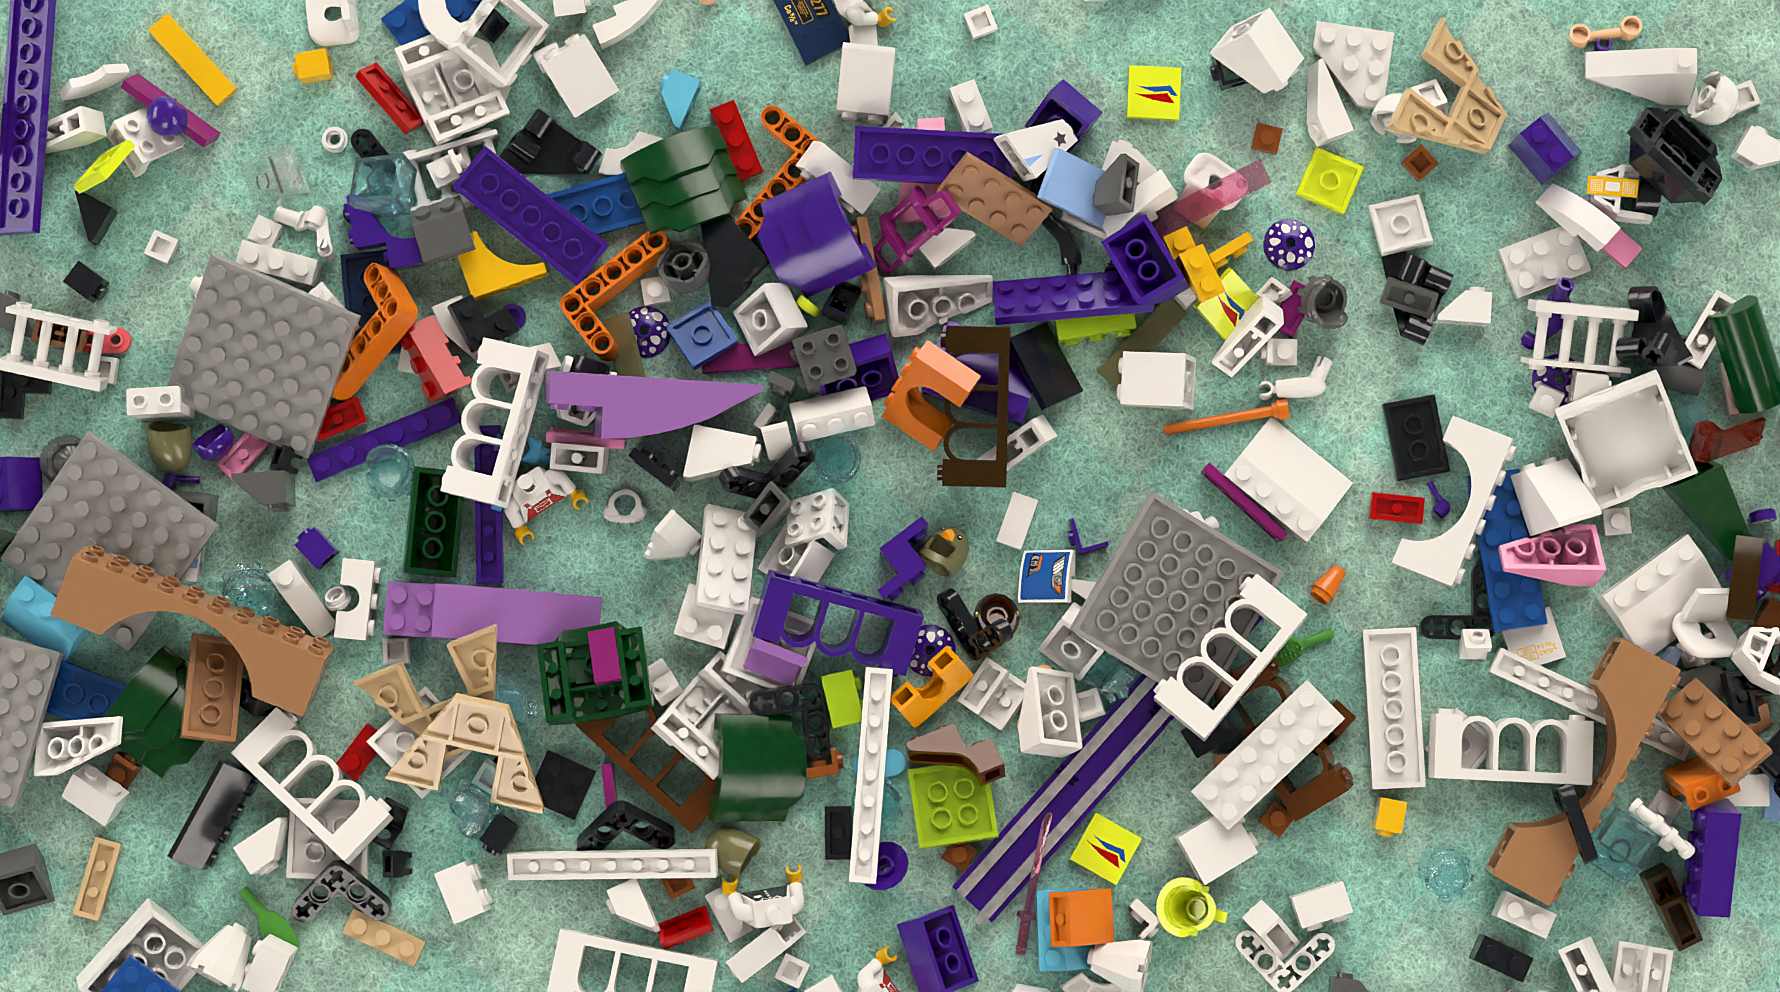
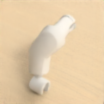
(1300, 387)

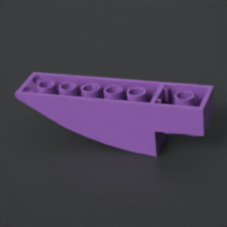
(641, 404)
(459, 610)

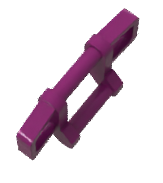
(920, 204)

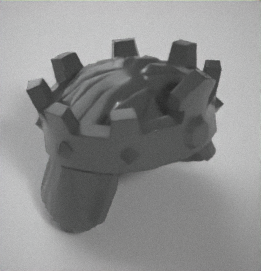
(1324, 302)
(56, 455)

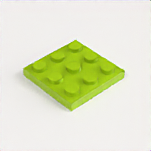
(951, 806)

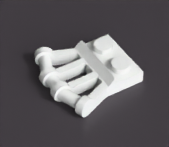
(1669, 835)

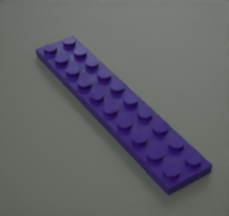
(25, 114)

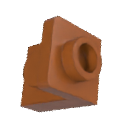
(123, 769)
(821, 769)

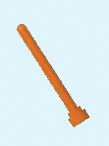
(1278, 409)

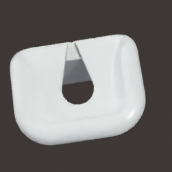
(335, 32)
(1198, 175)
(1709, 607)

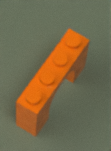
(932, 370)

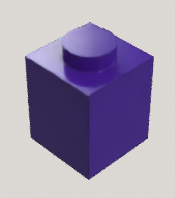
(316, 547)

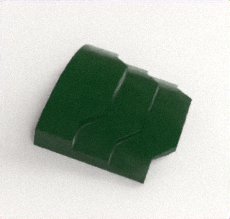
(683, 180)
(569, 679)
(154, 712)
(758, 768)

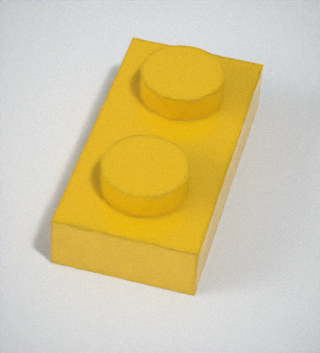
(1234, 248)

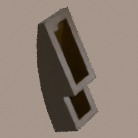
(1745, 579)
(1671, 906)

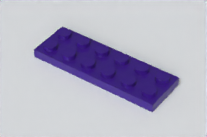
(920, 153)
(530, 215)
(1063, 298)

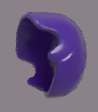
(166, 117)
(214, 443)

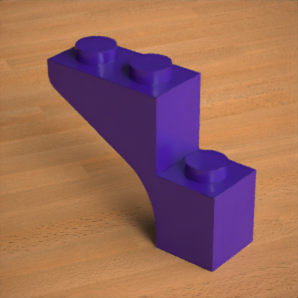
(370, 233)

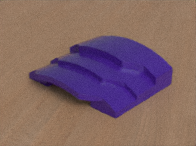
(811, 237)

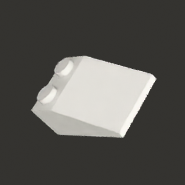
(1049, 714)

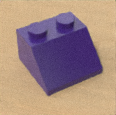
(1066, 104)
(20, 483)

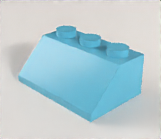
(29, 614)
(1056, 957)

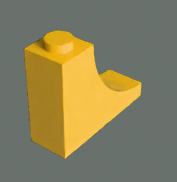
(490, 275)

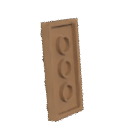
(995, 199)
(212, 690)
(1714, 732)

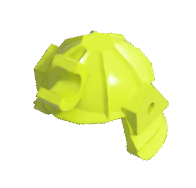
(1187, 907)

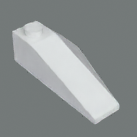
(1654, 74)
(926, 300)
(673, 539)
(72, 742)

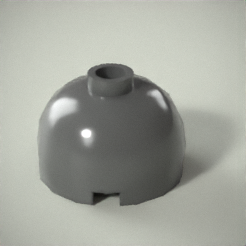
(684, 267)

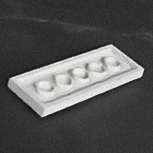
(1393, 708)
(1267, 755)

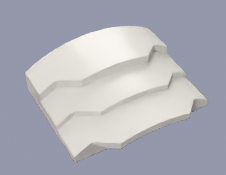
(448, 89)
(690, 717)

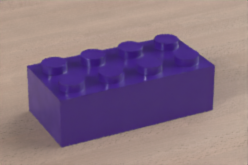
(1714, 860)

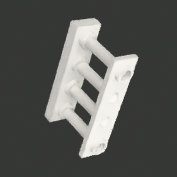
(484, 136)
(1569, 313)
(40, 366)

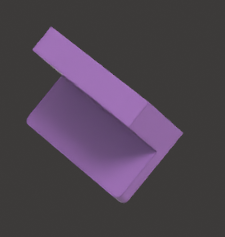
(773, 661)

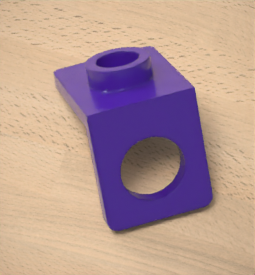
(1075, 540)

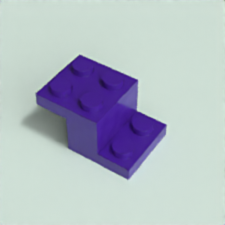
(904, 559)

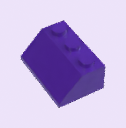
(1145, 263)
(874, 369)
(937, 951)

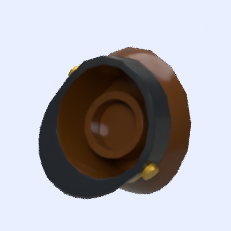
(996, 607)

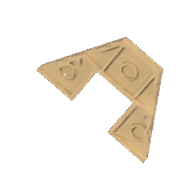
(1475, 112)
(476, 662)
(479, 727)

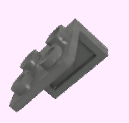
(823, 358)

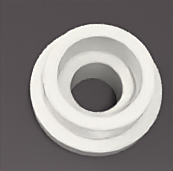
(331, 132)
(337, 599)

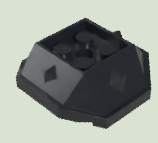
(1674, 156)

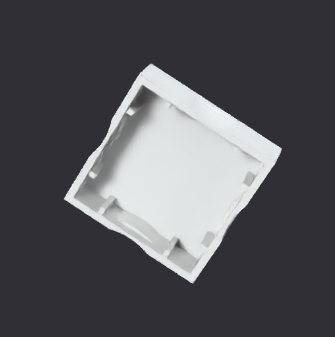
(1626, 440)

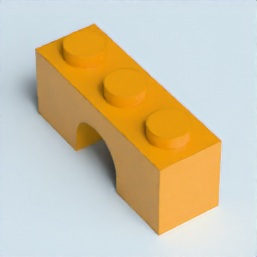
(921, 702)

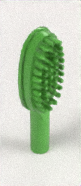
(1294, 647)
(270, 921)

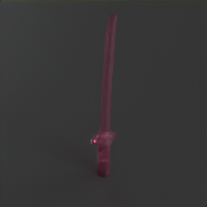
(1027, 915)

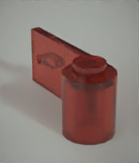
(1711, 442)

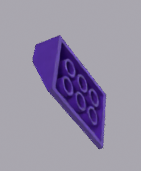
(987, 368)

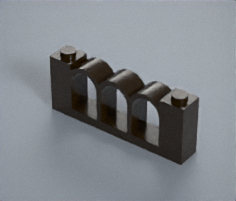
(978, 473)

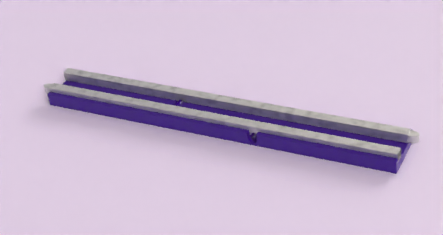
(1068, 795)

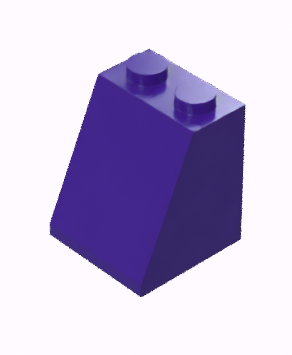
(1544, 148)

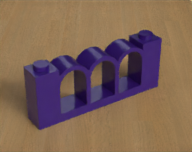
(898, 642)

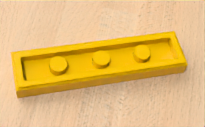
(192, 59)

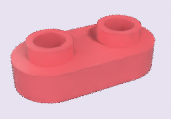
(109, 347)

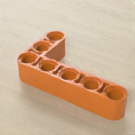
(782, 177)
(609, 289)
(381, 332)

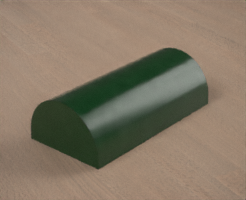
(1747, 355)
(432, 526)

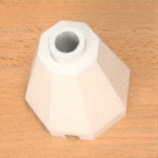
(224, 957)
(1122, 963)

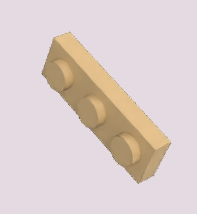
(97, 878)
(384, 937)

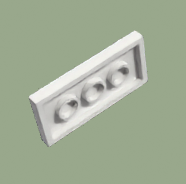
(725, 561)

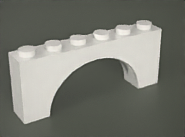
(1445, 555)

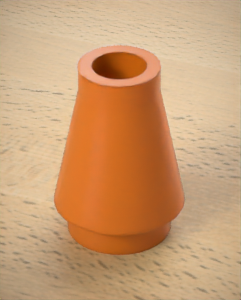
(1327, 585)

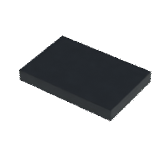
(1044, 366)
(1416, 437)

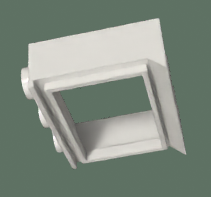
(520, 54)

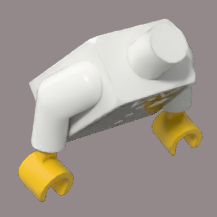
(862, 13)
(768, 905)

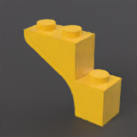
(1194, 264)

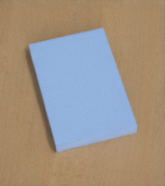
(1071, 186)

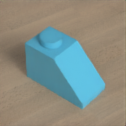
(679, 96)

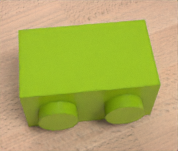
(843, 698)

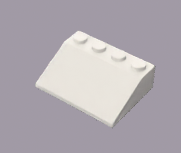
(1288, 480)
(1656, 592)
(151, 938)

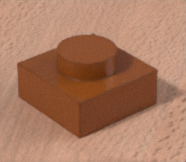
(1266, 138)
(1419, 163)
(1276, 818)
(959, 855)
(677, 886)

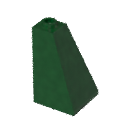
(1710, 505)

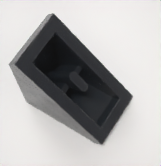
(95, 216)
(841, 302)

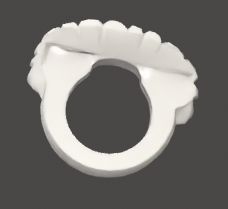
(637, 513)

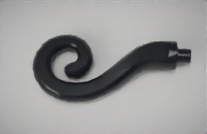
(1068, 244)

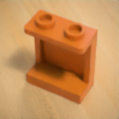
(1697, 783)
(1081, 917)

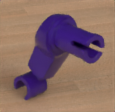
(1561, 294)

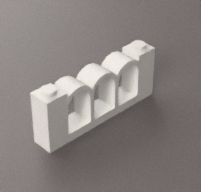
(494, 359)
(1273, 607)
(267, 741)
(1574, 749)
(571, 951)

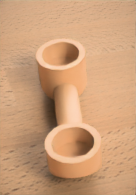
(1629, 29)

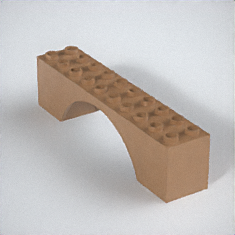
(280, 659)
(1631, 693)

